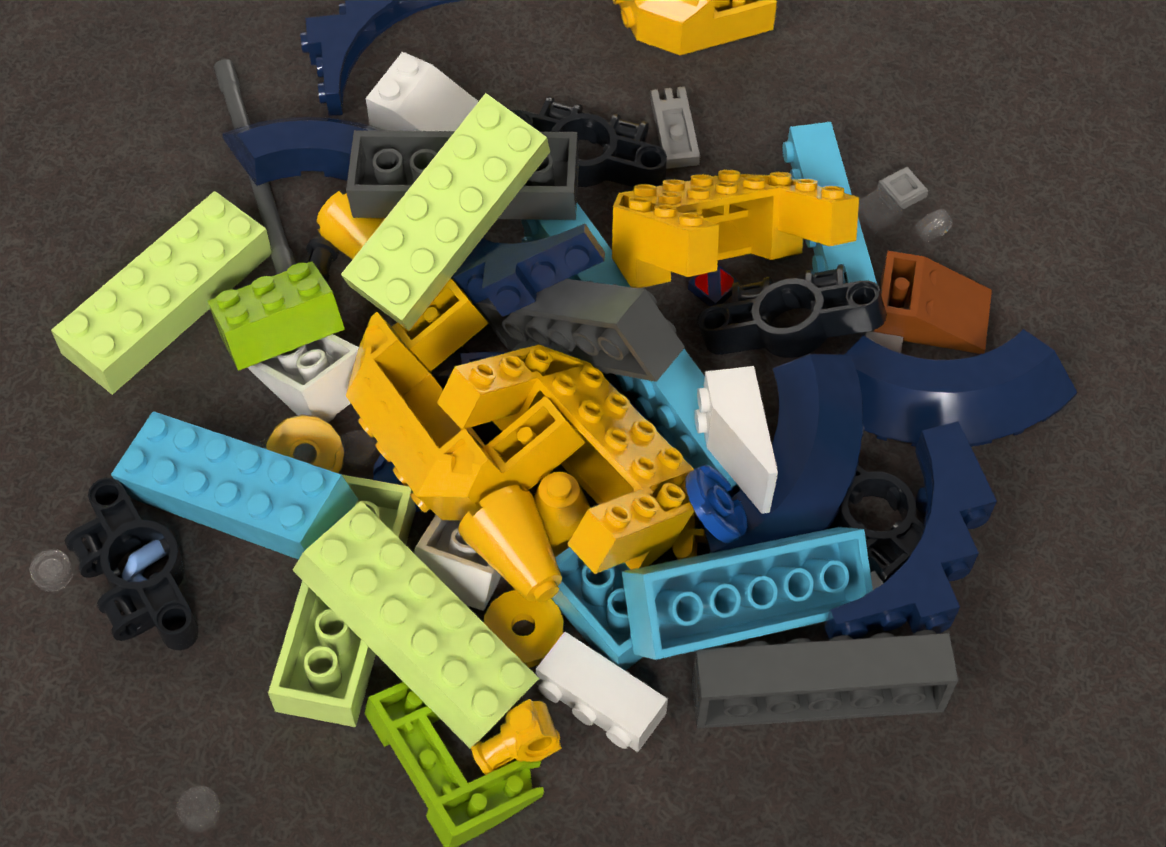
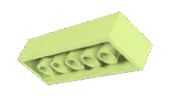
(447, 211)
(162, 292)
(414, 623)
(322, 661)

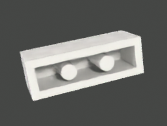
(600, 692)

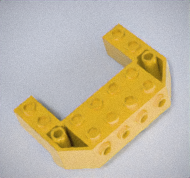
(696, 24)
(724, 216)
(430, 452)
(621, 465)

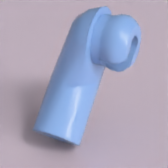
(141, 559)

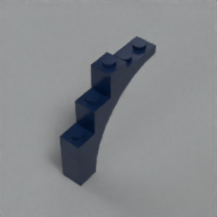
(340, 39)
(517, 271)
(921, 590)

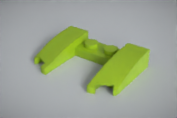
(455, 808)

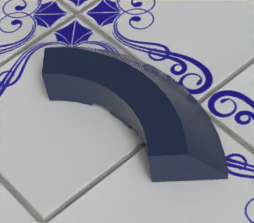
(294, 145)
(986, 393)
(812, 448)

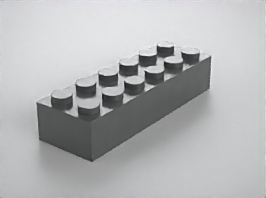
(390, 162)
(595, 322)
(823, 679)

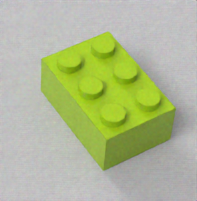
(276, 314)

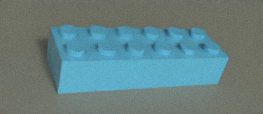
(232, 485)
(744, 591)

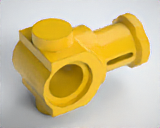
(524, 736)

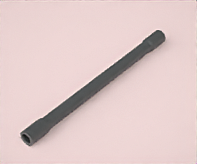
(230, 87)

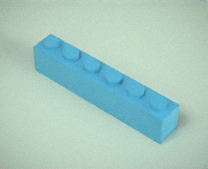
(816, 156)

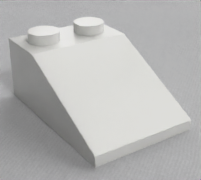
(417, 98)
(311, 377)
(738, 431)
(457, 563)

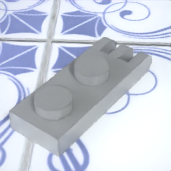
(675, 128)

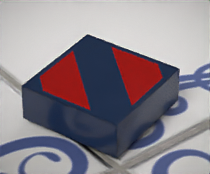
(713, 287)

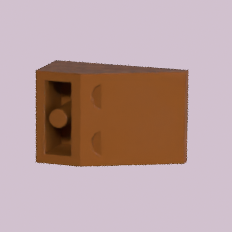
(933, 304)

